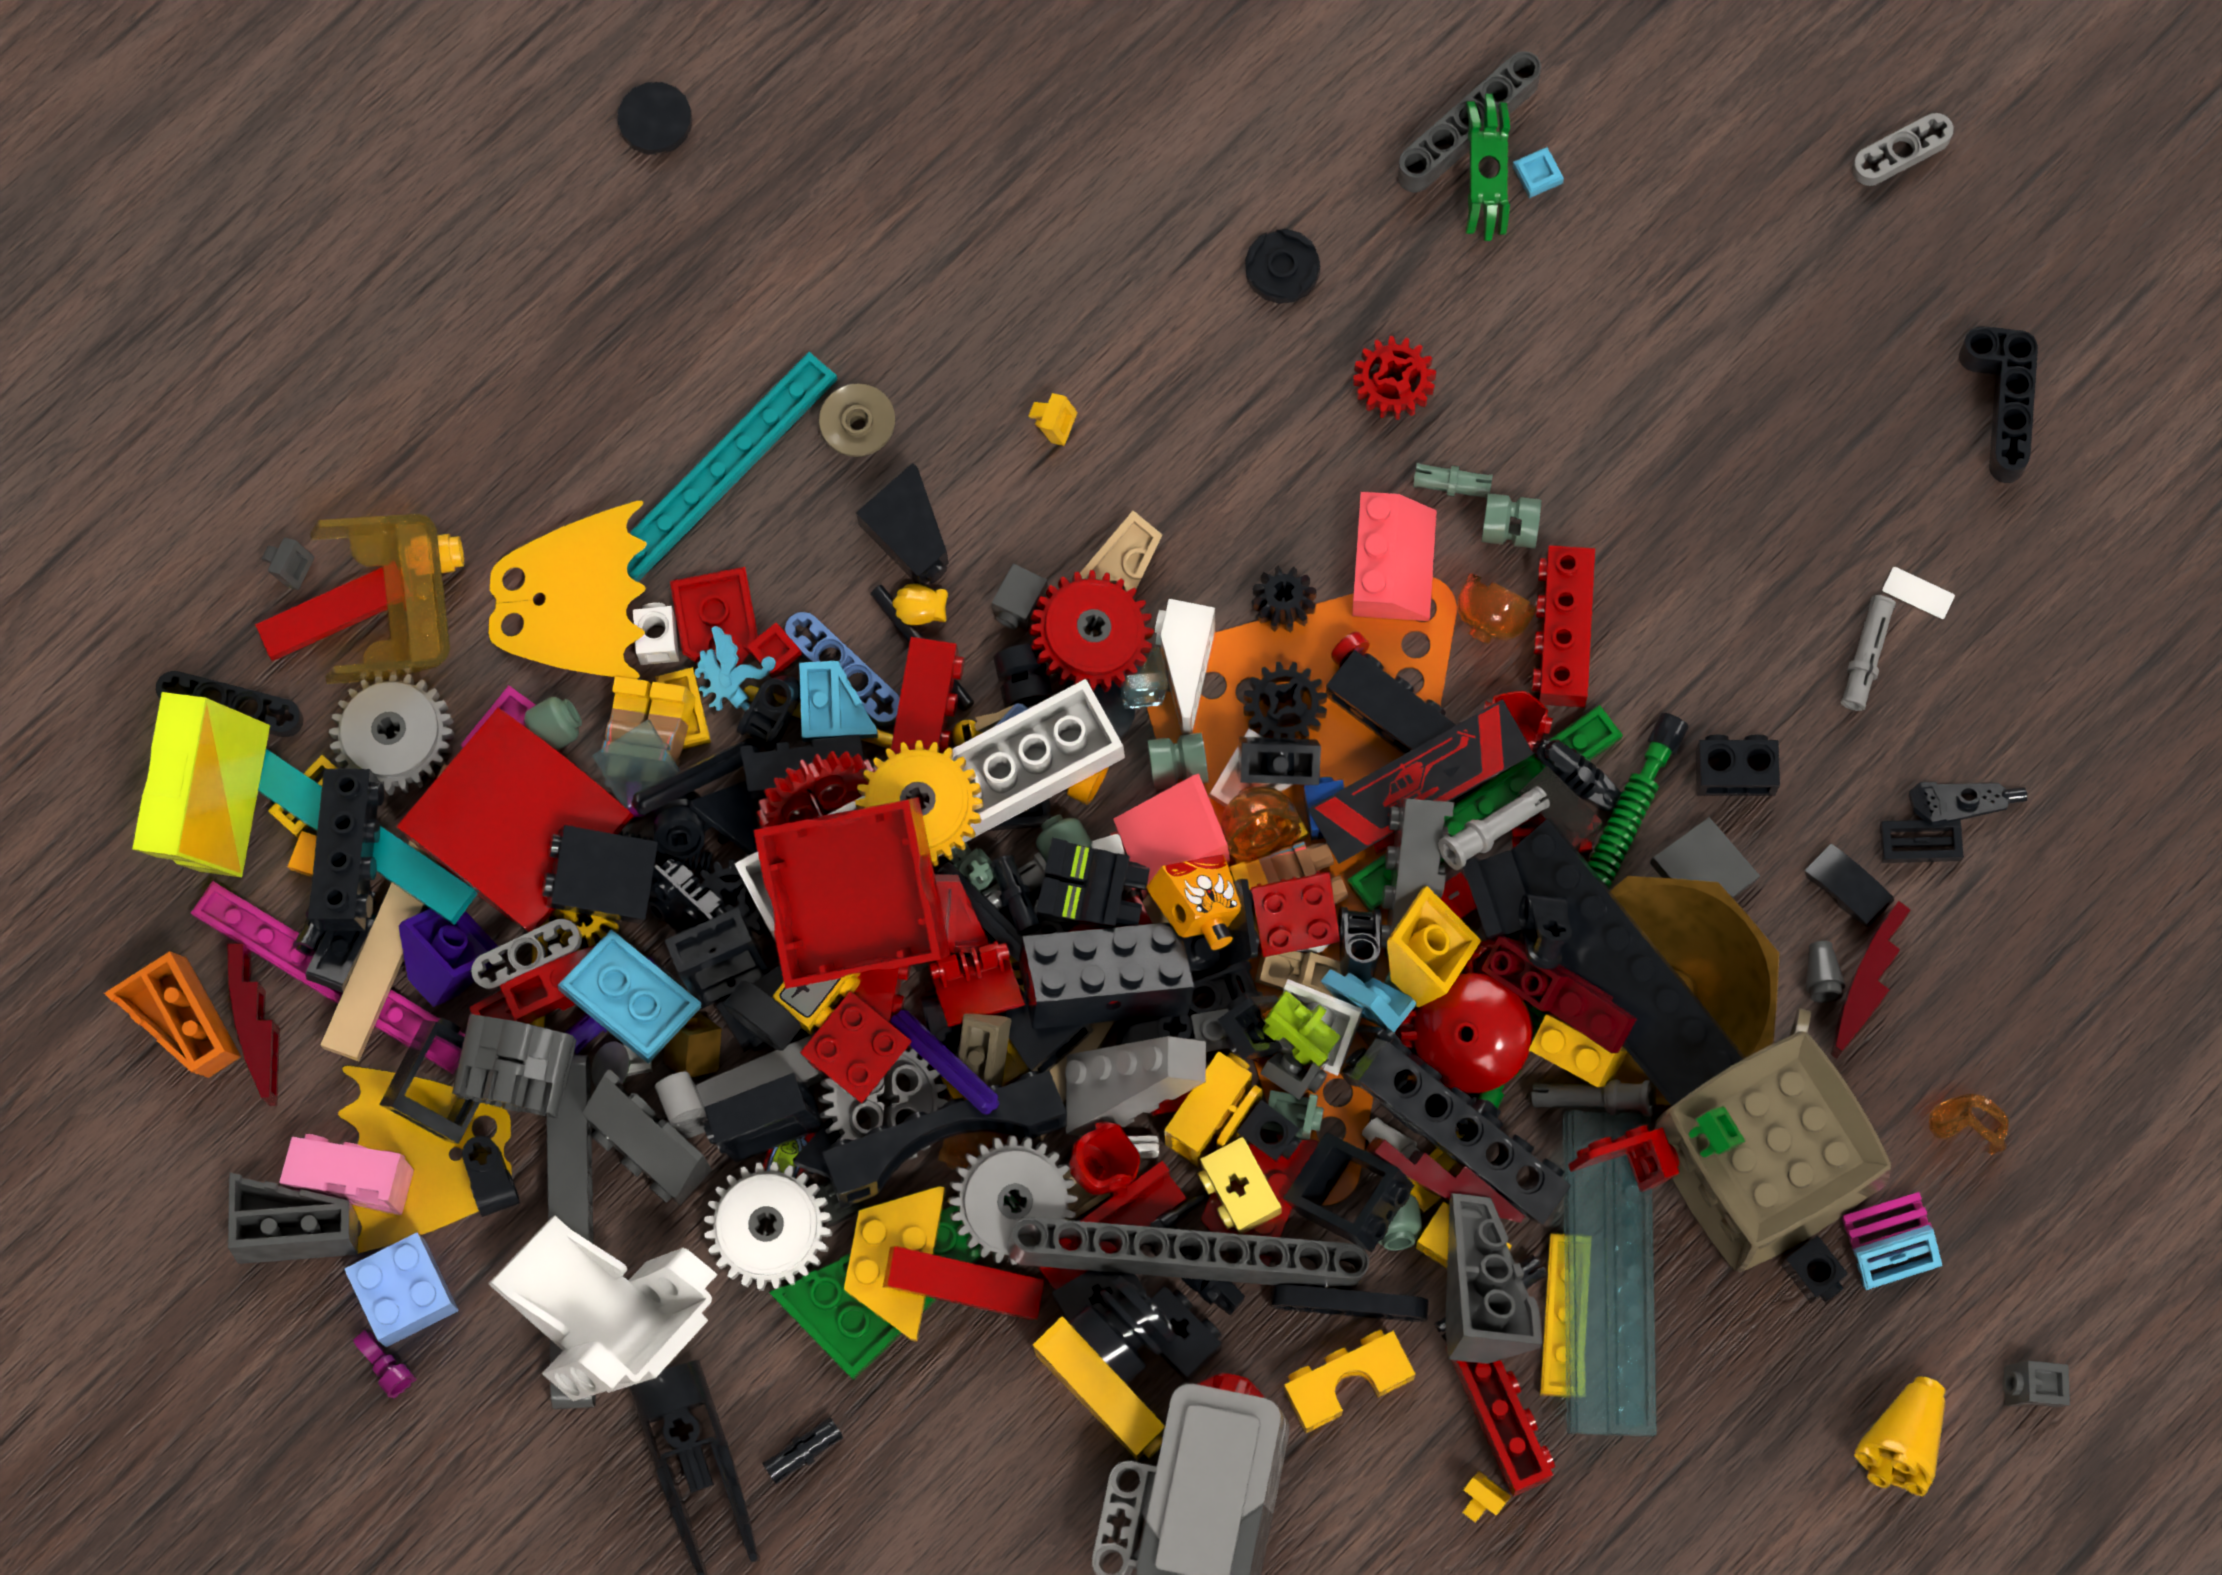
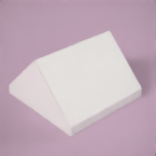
(1339, 1015)

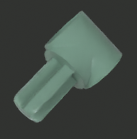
(974, 866)

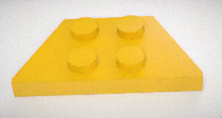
(904, 1223)

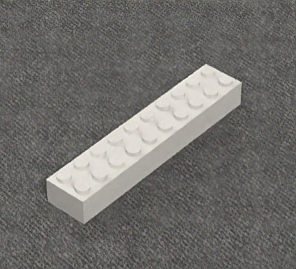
(1014, 764)

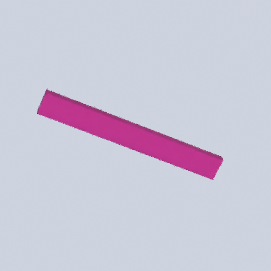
(274, 943)

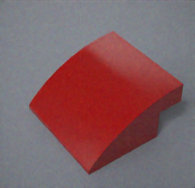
(496, 814)

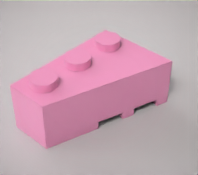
(348, 1172)

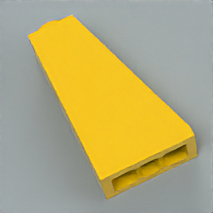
(1099, 1389)

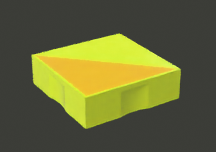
(201, 785)

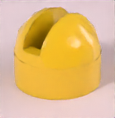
(957, 733)

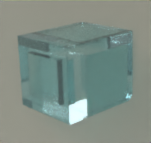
(1148, 685)

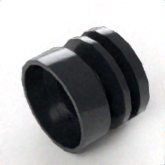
(1123, 1328)

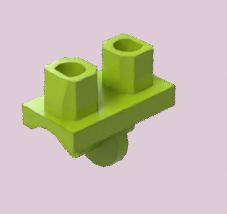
(1302, 1028)

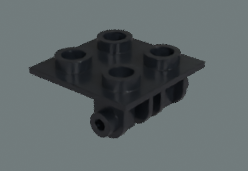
(671, 900)

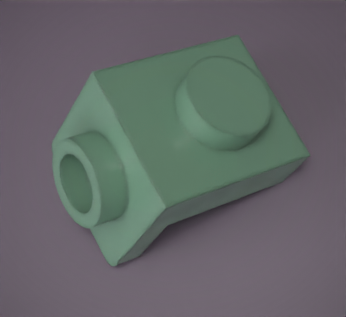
(1301, 1112)

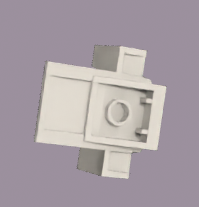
(606, 1325)

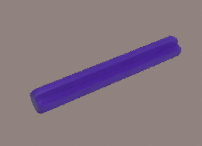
(946, 1063)

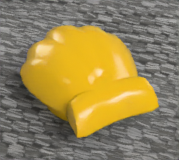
(920, 604)

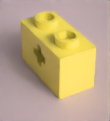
(1238, 1163)

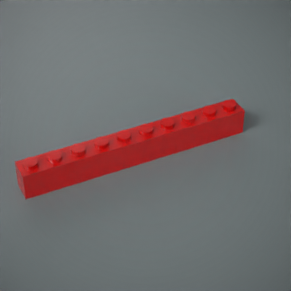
(923, 716)

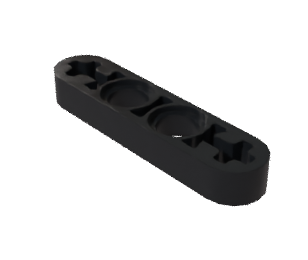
(233, 696)
(1349, 1303)

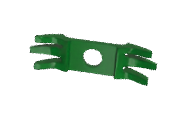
(1482, 189)

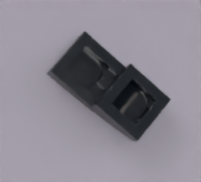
(1849, 884)

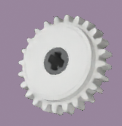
(739, 1226)

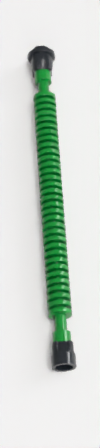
(1610, 851)

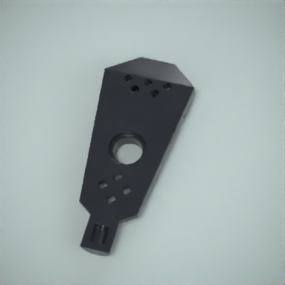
(1944, 803)

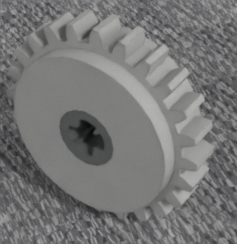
(389, 706)
(992, 1177)

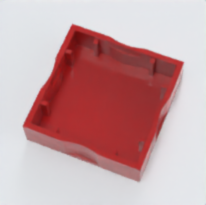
(852, 892)

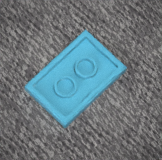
(629, 996)

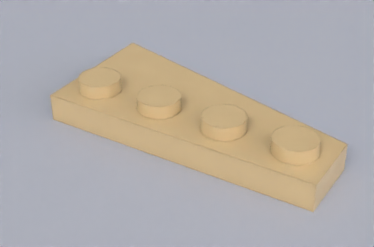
(1125, 554)

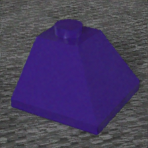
(442, 954)

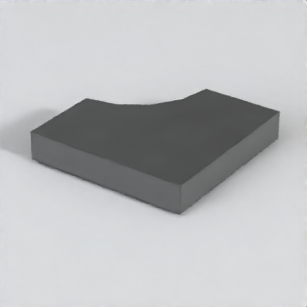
(1706, 856)

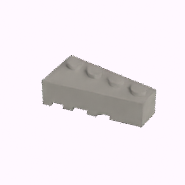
(1130, 1080)

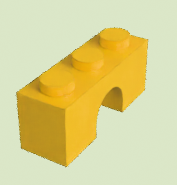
(1377, 1360)

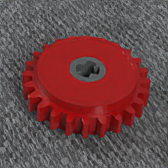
(1097, 606)

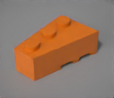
(178, 1013)

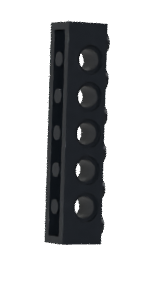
(1376, 1076)

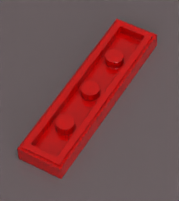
(324, 615)
(963, 1283)

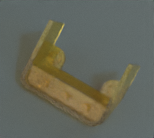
(414, 593)

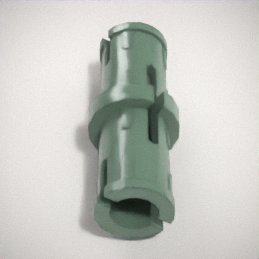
(1452, 480)

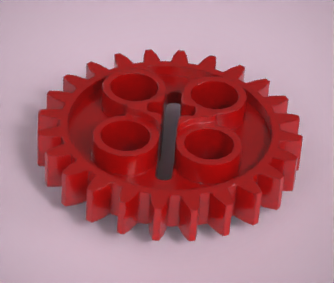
(830, 779)

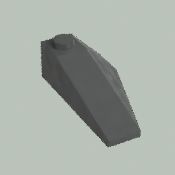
(1485, 1293)

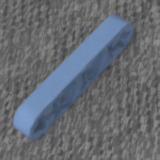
(849, 662)

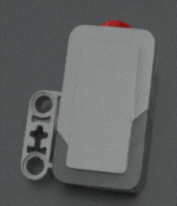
(1210, 1491)

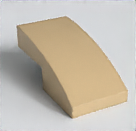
(1299, 967)

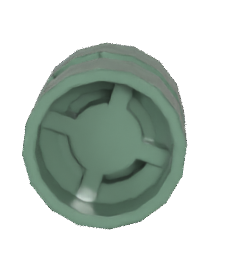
(1497, 520)
(1177, 760)

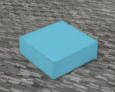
(1538, 172)

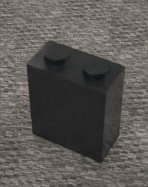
(600, 874)

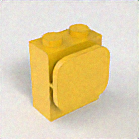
(1213, 1109)

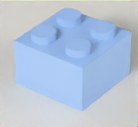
(401, 1289)

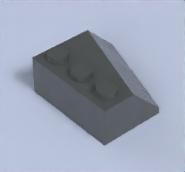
(644, 1141)

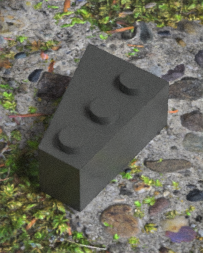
(286, 1223)

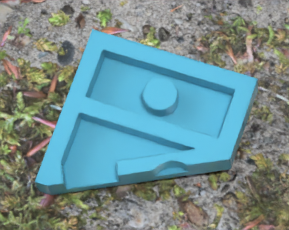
(831, 704)

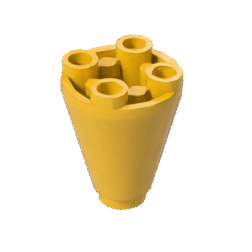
(1906, 1439)

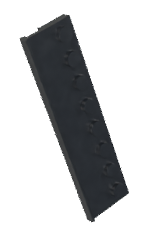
(1673, 1033)

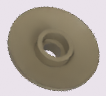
(853, 404)

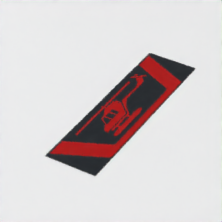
(1480, 744)

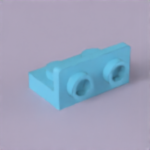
(1378, 1001)

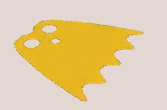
(585, 593)
(439, 1186)

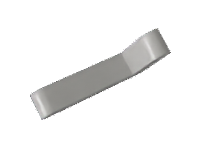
(686, 1101)

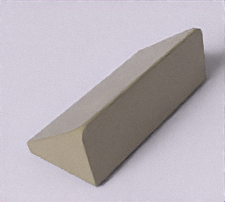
(985, 1046)

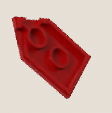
(712, 601)

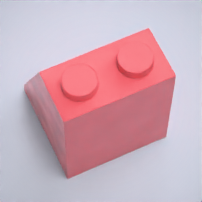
(1172, 828)

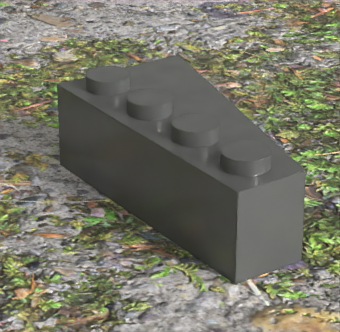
(1413, 857)

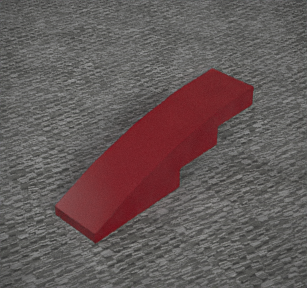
(1865, 990)
(256, 1035)
(1434, 1178)

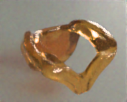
(1956, 1113)

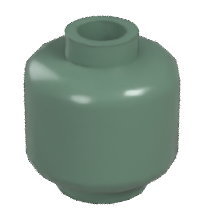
(554, 722)
(1065, 829)
(1404, 1227)

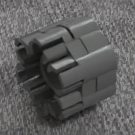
(514, 1065)

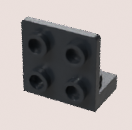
(1241, 948)

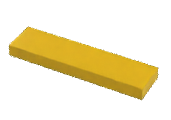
(1554, 1338)

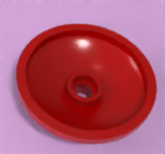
(1500, 1034)

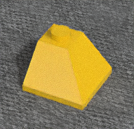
(1429, 948)

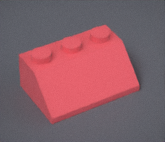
(1394, 558)

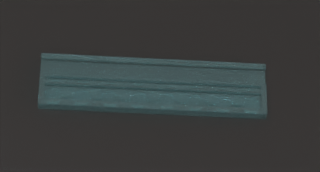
(1608, 1286)

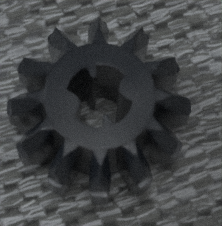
(1284, 612)

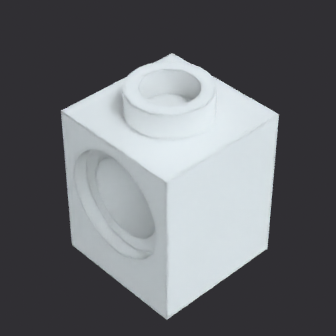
(660, 649)

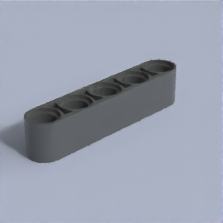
(1455, 133)

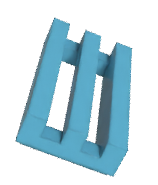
(1893, 1243)

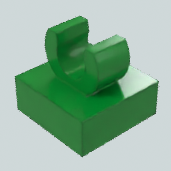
(1719, 1130)

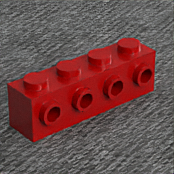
(1565, 626)
(1506, 1424)

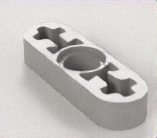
(1909, 134)
(549, 933)

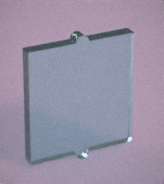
(635, 762)

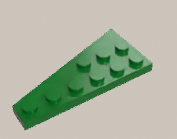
(847, 1327)

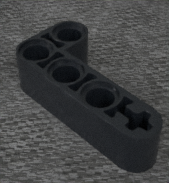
(2006, 404)

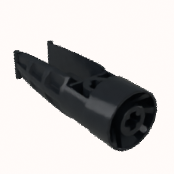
(672, 1398)

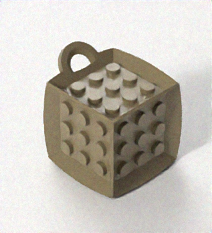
(1802, 1157)

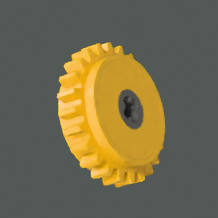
(940, 784)

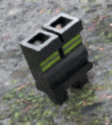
(1102, 881)

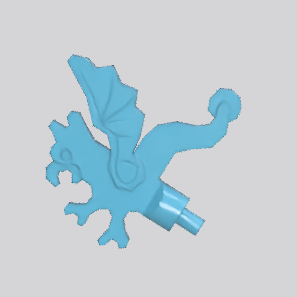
(728, 677)

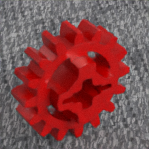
(1399, 362)

